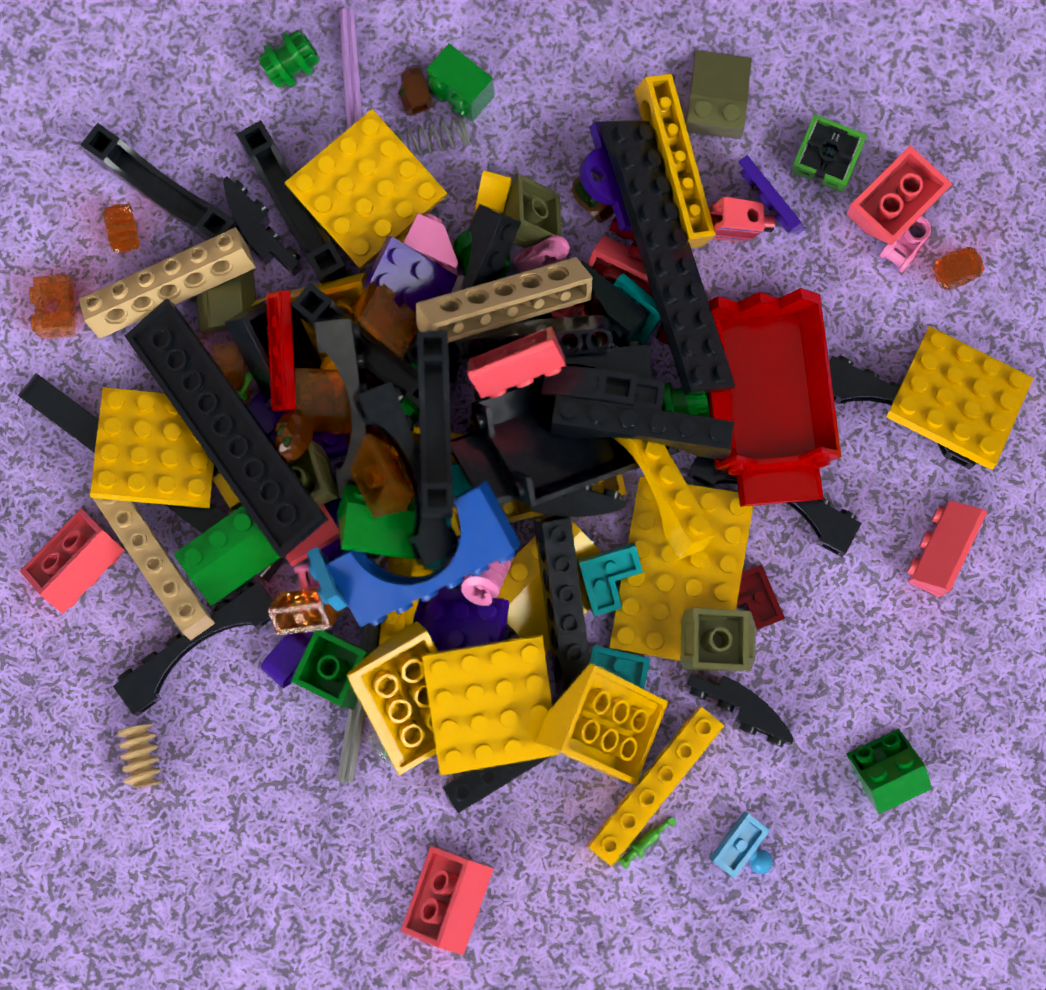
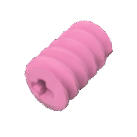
(487, 585)

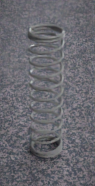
(464, 136)

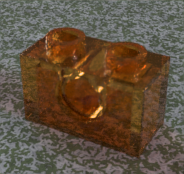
(62, 321)
(301, 612)

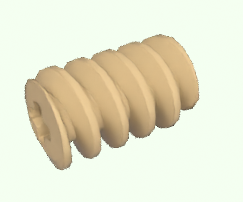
(139, 756)

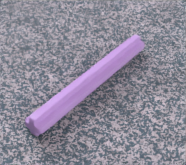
(350, 66)

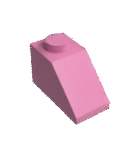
(432, 241)

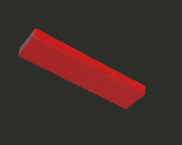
(281, 350)

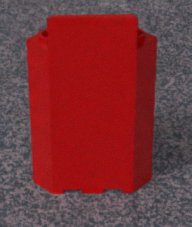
(780, 396)

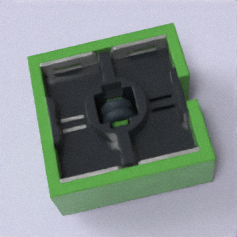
(833, 141)

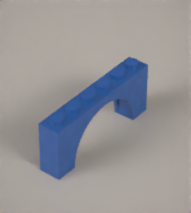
(377, 592)

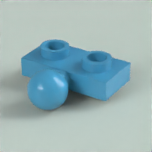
(328, 589)
(741, 846)

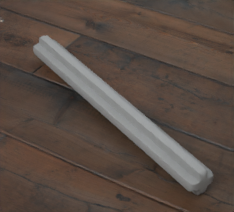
(355, 717)

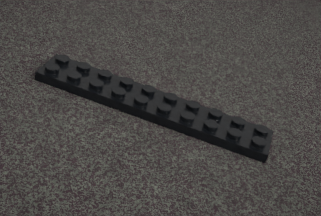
(667, 257)
(226, 428)

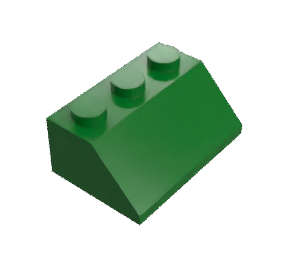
(378, 535)
(226, 556)

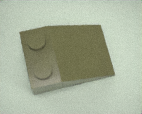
(718, 95)

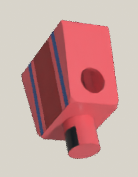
(739, 219)

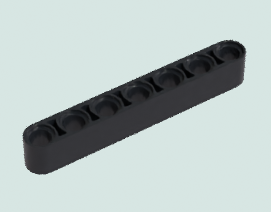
(581, 326)

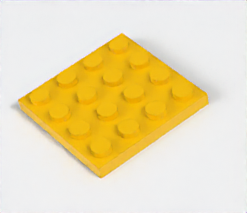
(366, 188)
(960, 397)
(148, 452)
(488, 703)

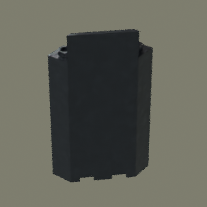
(523, 459)

